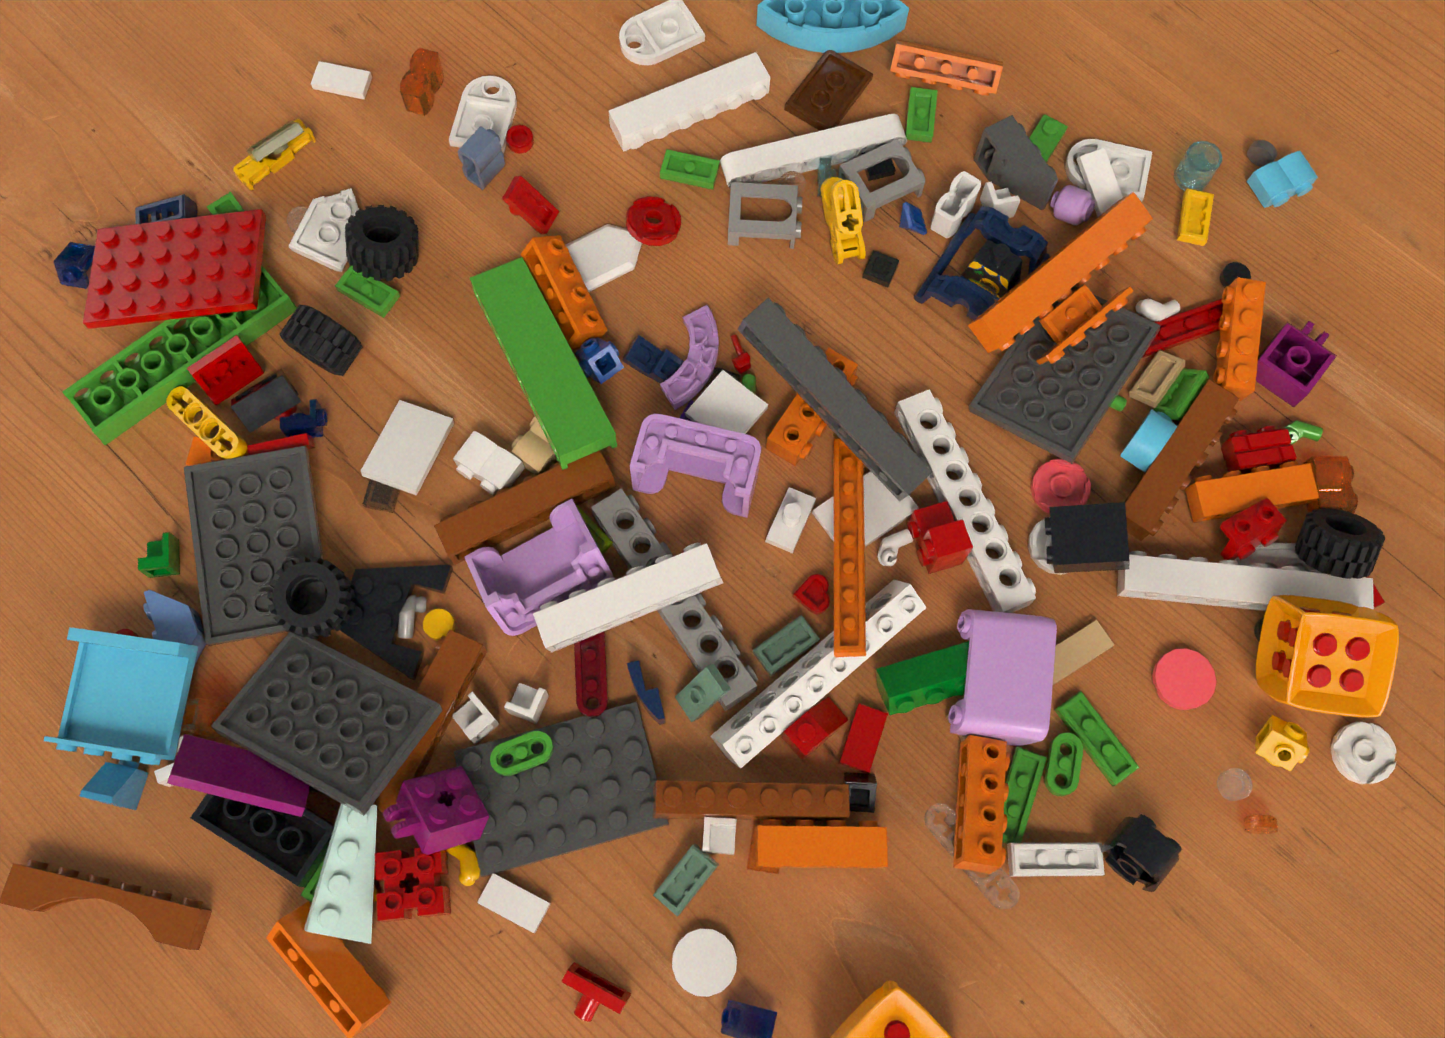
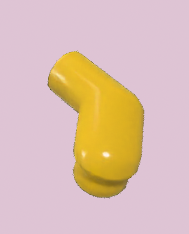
(468, 863)

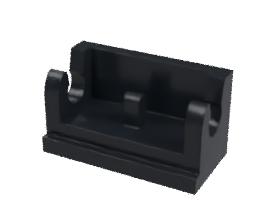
(265, 401)

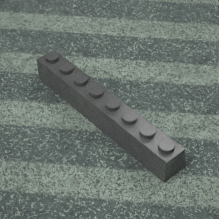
(834, 399)

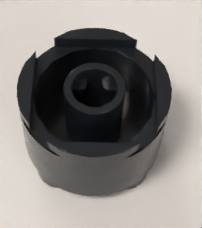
(1141, 852)

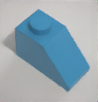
(117, 784)

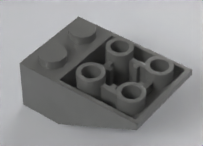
(1015, 163)

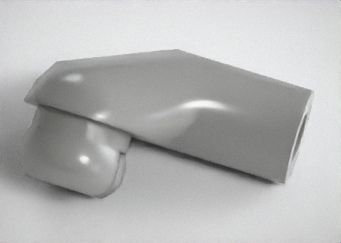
(407, 615)

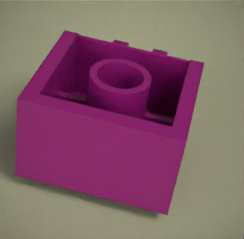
(1293, 363)
(438, 810)

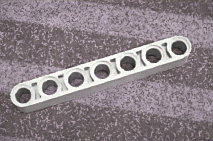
(804, 151)

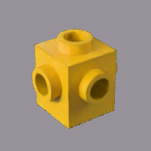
(1282, 743)

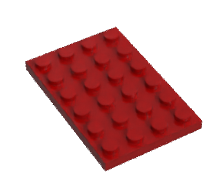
(176, 269)

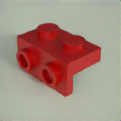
(225, 370)
(1250, 529)

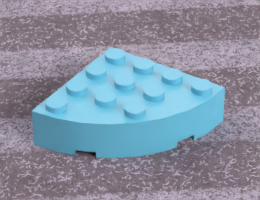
(832, 23)

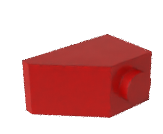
(814, 728)

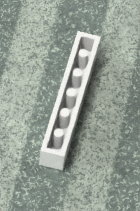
(689, 102)
(627, 597)

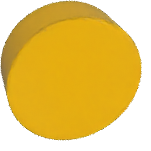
(438, 623)

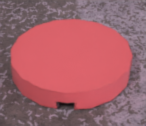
(1060, 485)
(1184, 679)

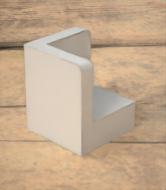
(999, 199)
(527, 703)
(475, 719)
(719, 835)

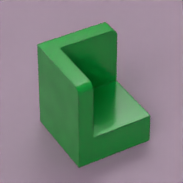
(161, 558)

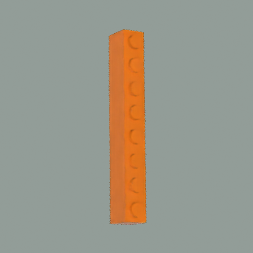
(1059, 273)

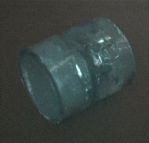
(1198, 166)

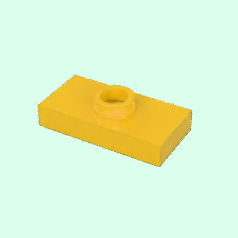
(1195, 217)

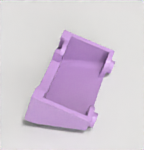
(538, 570)
(1006, 677)

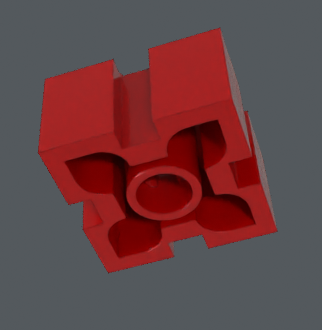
(428, 897)

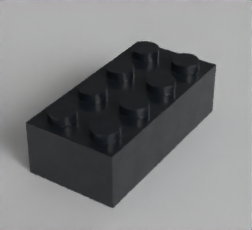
(276, 839)

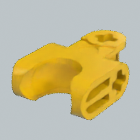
(844, 218)

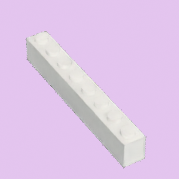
(1232, 584)

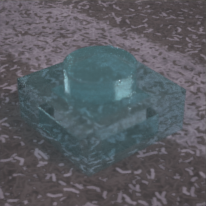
(824, 172)

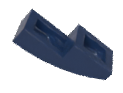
(650, 360)
(649, 698)

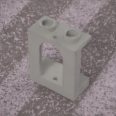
(911, 182)
(787, 229)

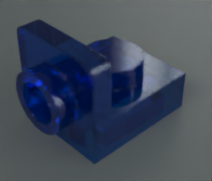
(73, 264)
(301, 423)
(747, 1021)

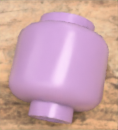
(1072, 205)

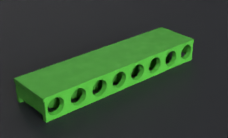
(543, 362)
(146, 381)

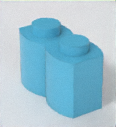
(1282, 179)

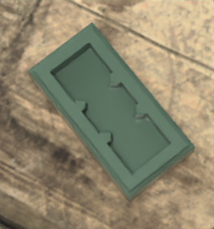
(786, 645)
(702, 692)
(686, 879)

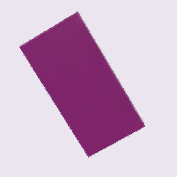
(236, 776)

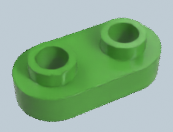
(522, 753)
(1064, 765)

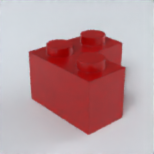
(940, 538)

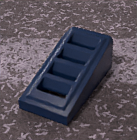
(180, 206)

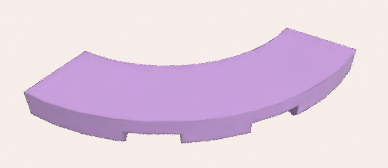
(700, 361)

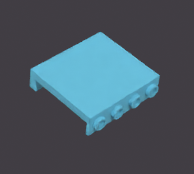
(126, 696)

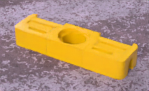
(252, 172)

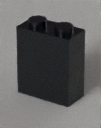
(1088, 538)

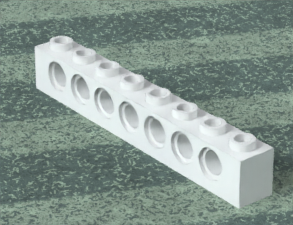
(987, 570)
(813, 677)

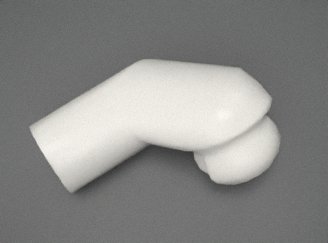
(1156, 311)
(890, 546)

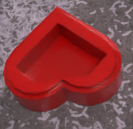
(813, 594)

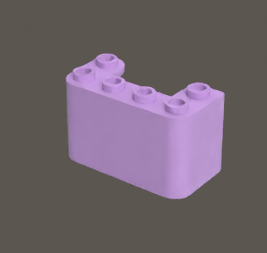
(697, 451)

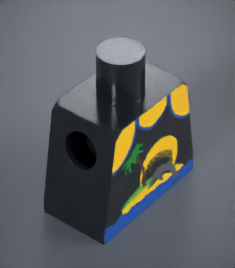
(994, 269)

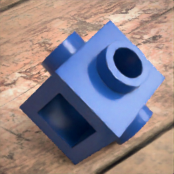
(599, 359)

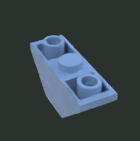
(174, 621)

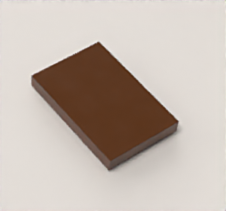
(828, 91)

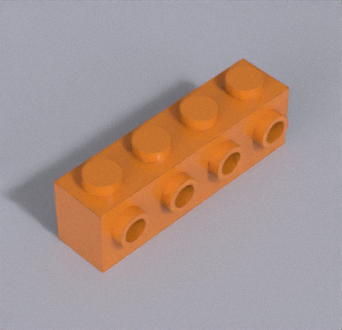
(947, 67)
(563, 289)
(1240, 336)
(800, 423)
(1235, 492)
(981, 805)
(821, 845)
(329, 973)

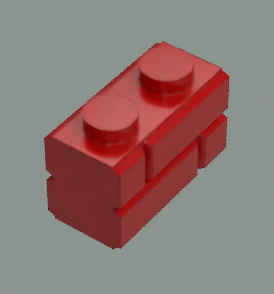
(1265, 448)

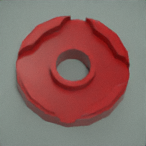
(650, 233)

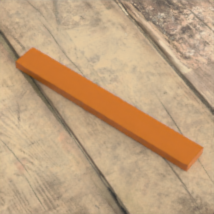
(849, 554)

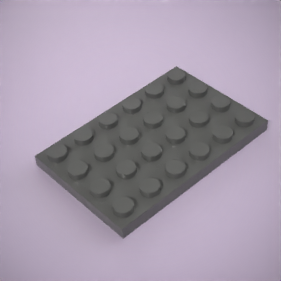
(1065, 400)
(245, 526)
(328, 720)
(582, 797)

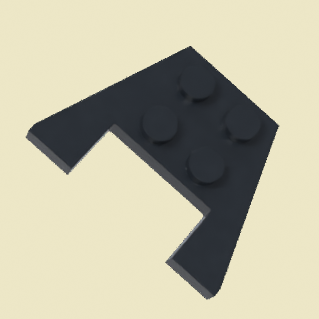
(378, 601)

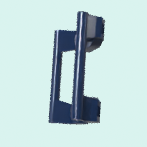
(993, 227)

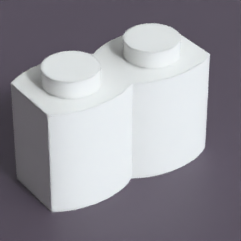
(955, 204)
(487, 463)

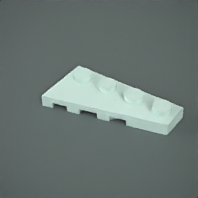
(346, 882)

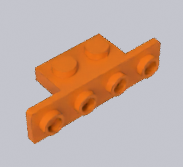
(1074, 316)

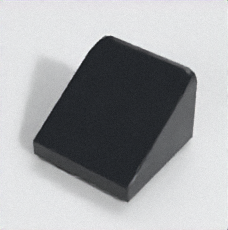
(861, 791)

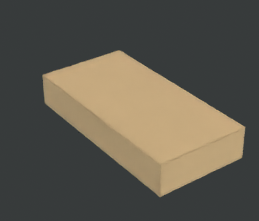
(1157, 378)

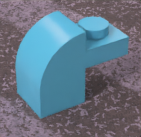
(1149, 440)

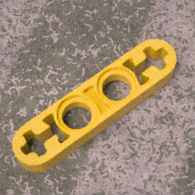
(206, 423)

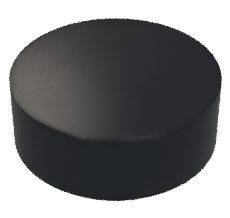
(1233, 271)

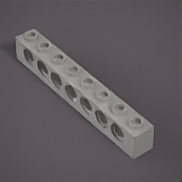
(621, 507)

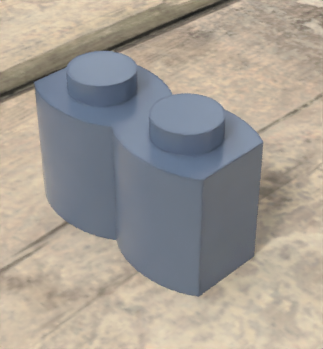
(481, 157)

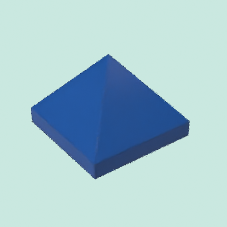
(912, 219)

